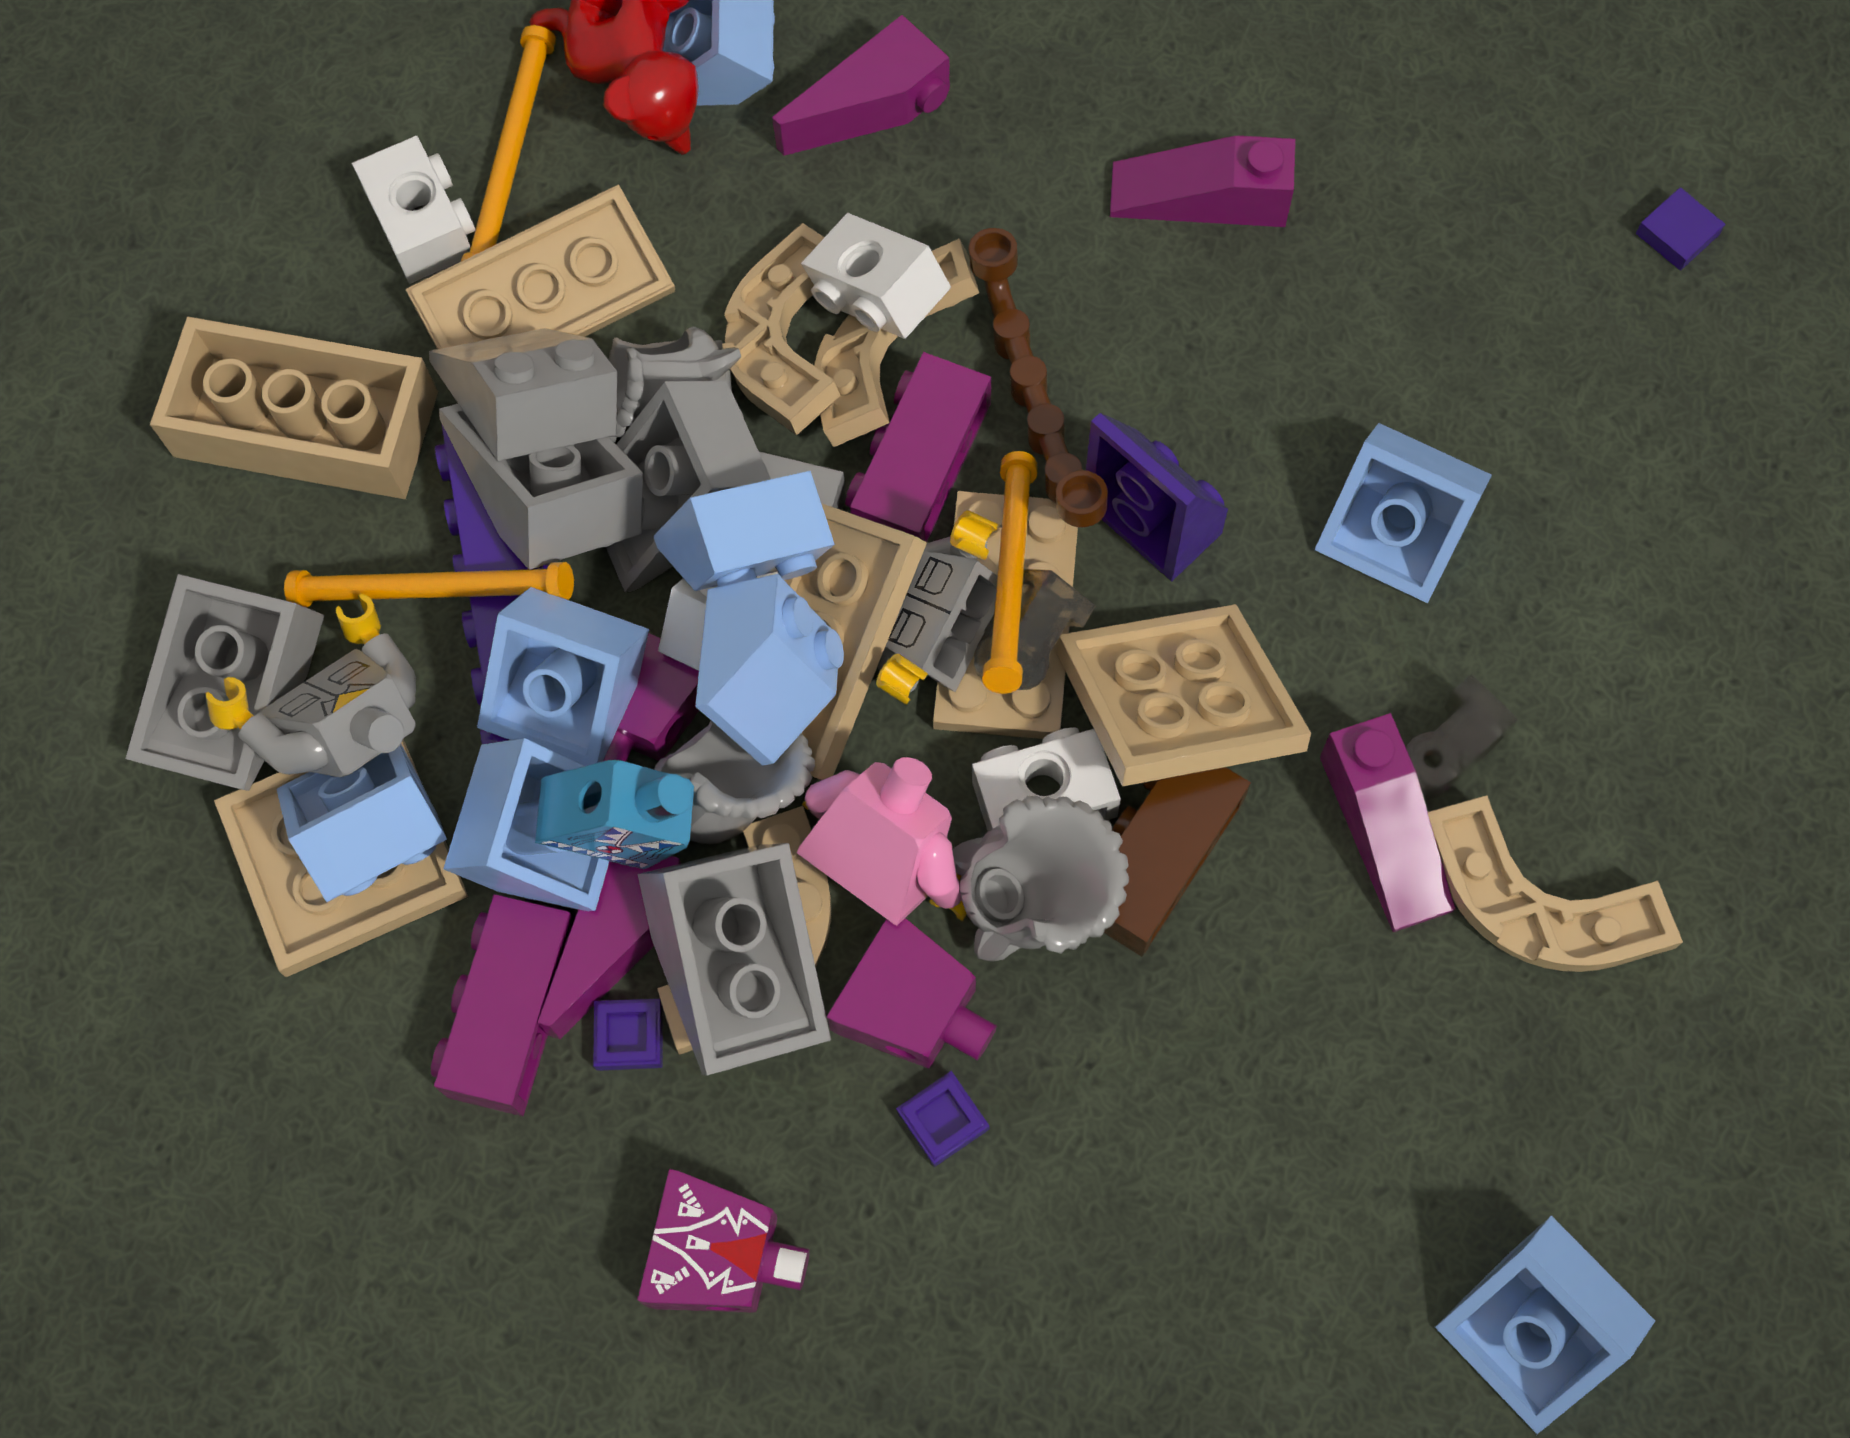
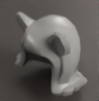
(646, 367)
(734, 786)
(1042, 878)

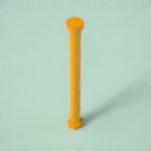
(537, 44)
(304, 588)
(1003, 671)

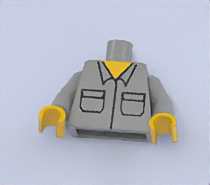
(942, 612)
(335, 716)

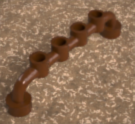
(1077, 492)

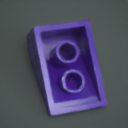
(1153, 498)

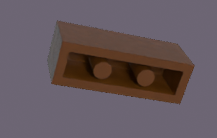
(1169, 845)

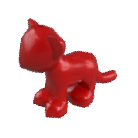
(624, 46)

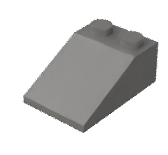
(532, 390)
(687, 446)
(552, 499)
(204, 639)
(737, 955)

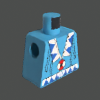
(637, 816)

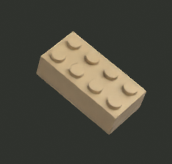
(295, 407)

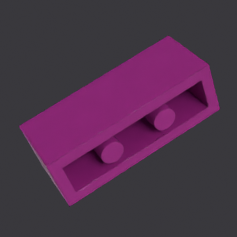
(921, 446)
(497, 1006)

